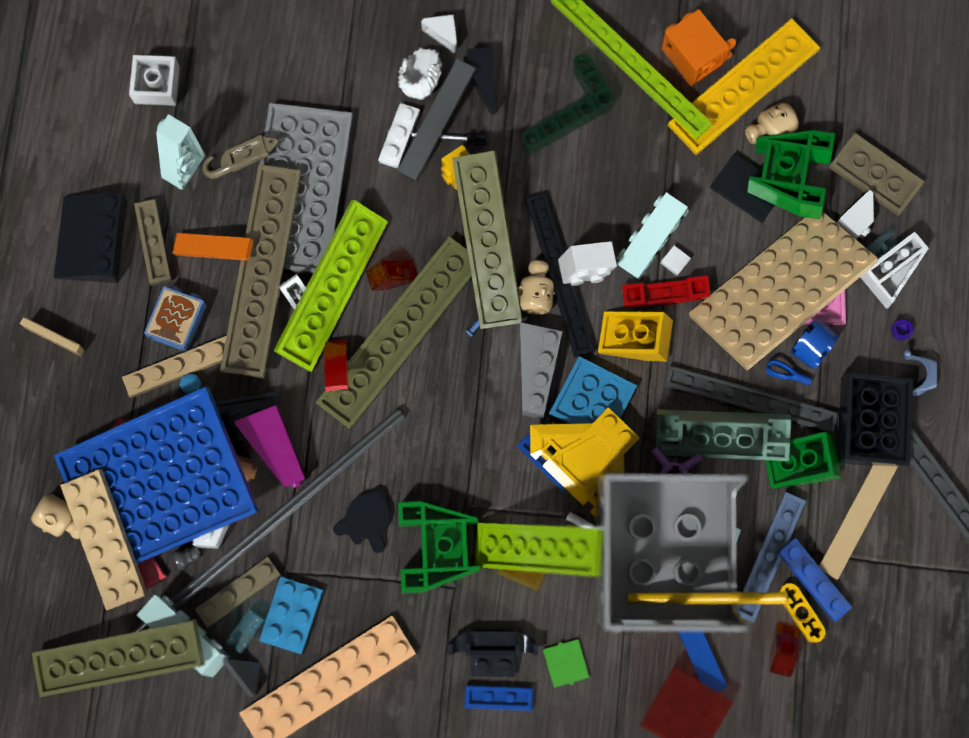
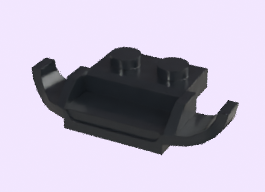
(492, 650)

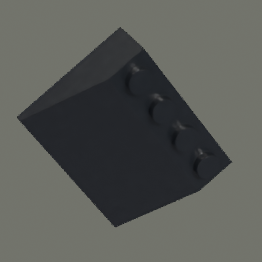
(91, 237)
(875, 420)

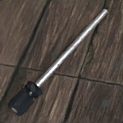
(479, 139)

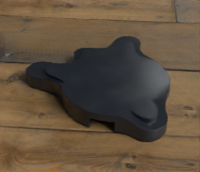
(366, 519)

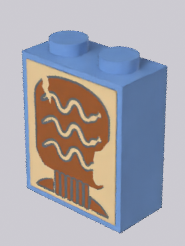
(176, 318)

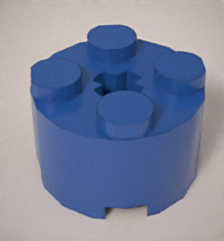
(814, 342)

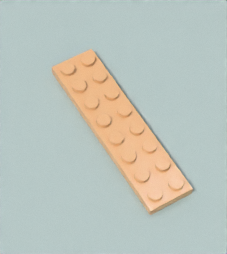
(329, 682)

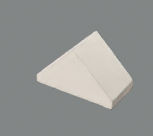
(442, 30)
(293, 290)

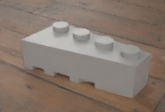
(538, 359)

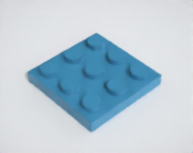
(589, 393)

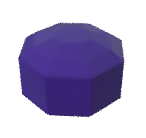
(902, 329)

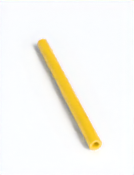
(709, 598)

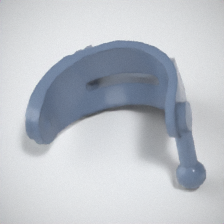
(931, 367)

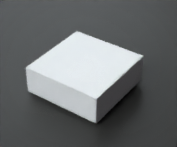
(675, 260)

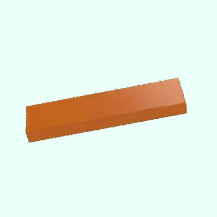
(213, 246)

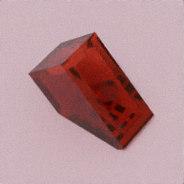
(391, 274)
(784, 650)

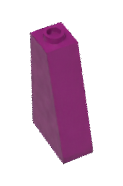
(273, 443)

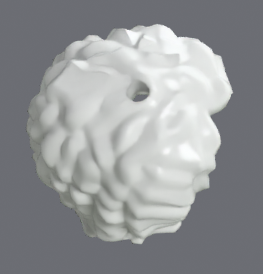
(420, 73)

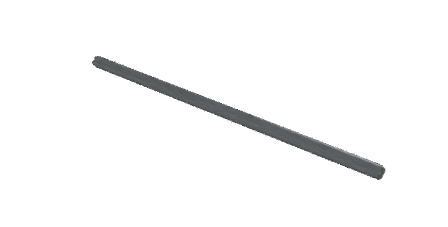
(284, 512)

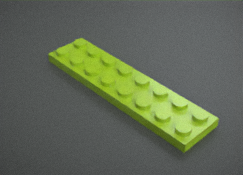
(331, 286)
(539, 548)

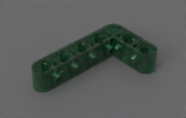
(573, 111)

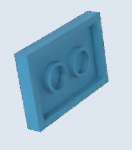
(291, 615)

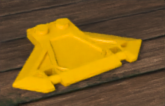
(583, 452)

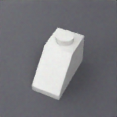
(859, 217)

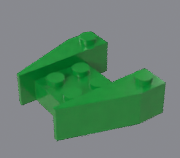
(787, 169)
(442, 546)

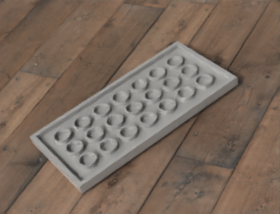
(318, 146)

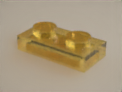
(526, 578)

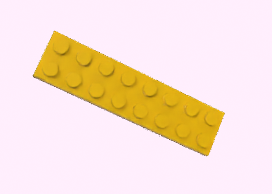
(749, 82)

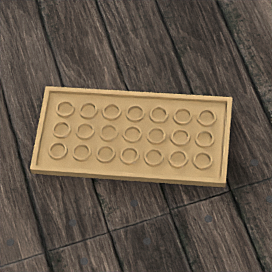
(782, 288)

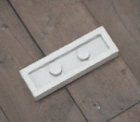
(399, 135)

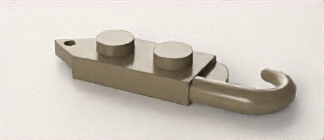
(241, 156)

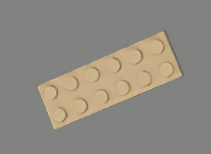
(104, 539)

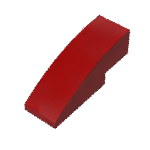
(336, 365)

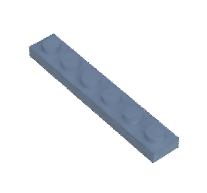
(768, 558)

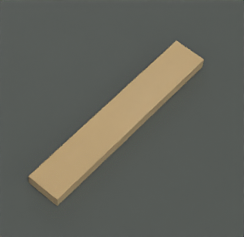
(856, 520)

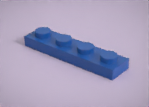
(814, 579)

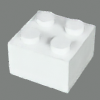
(154, 80)
(587, 263)

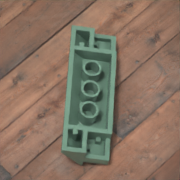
(723, 434)

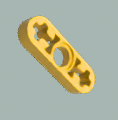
(811, 614)

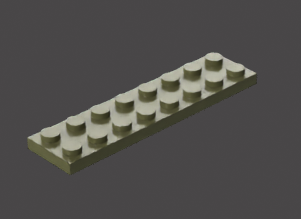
(487, 239)
(118, 658)

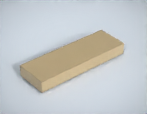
(52, 336)

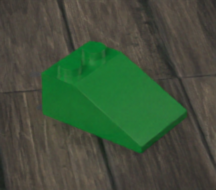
(810, 461)

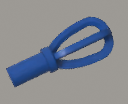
(794, 375)

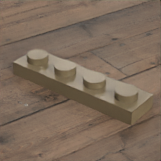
(153, 242)
(237, 592)

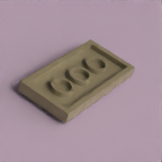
(875, 171)

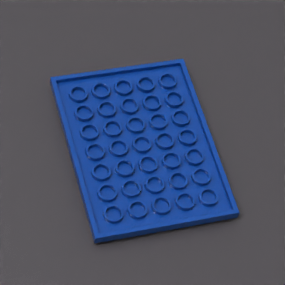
(167, 474)

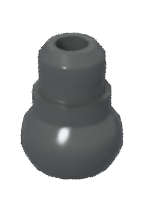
(184, 557)

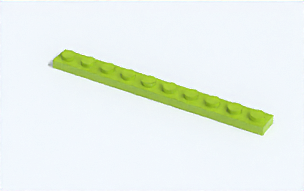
(635, 66)

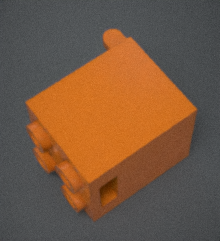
(696, 47)

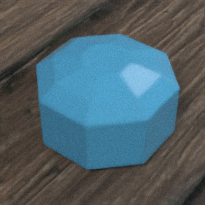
(190, 383)

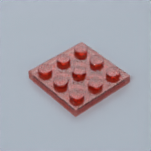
(686, 708)

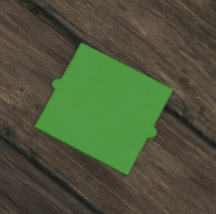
(566, 663)

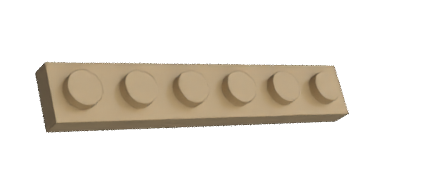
(174, 368)

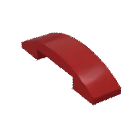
(666, 293)

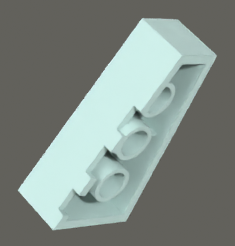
(177, 151)
(652, 235)
(160, 613)

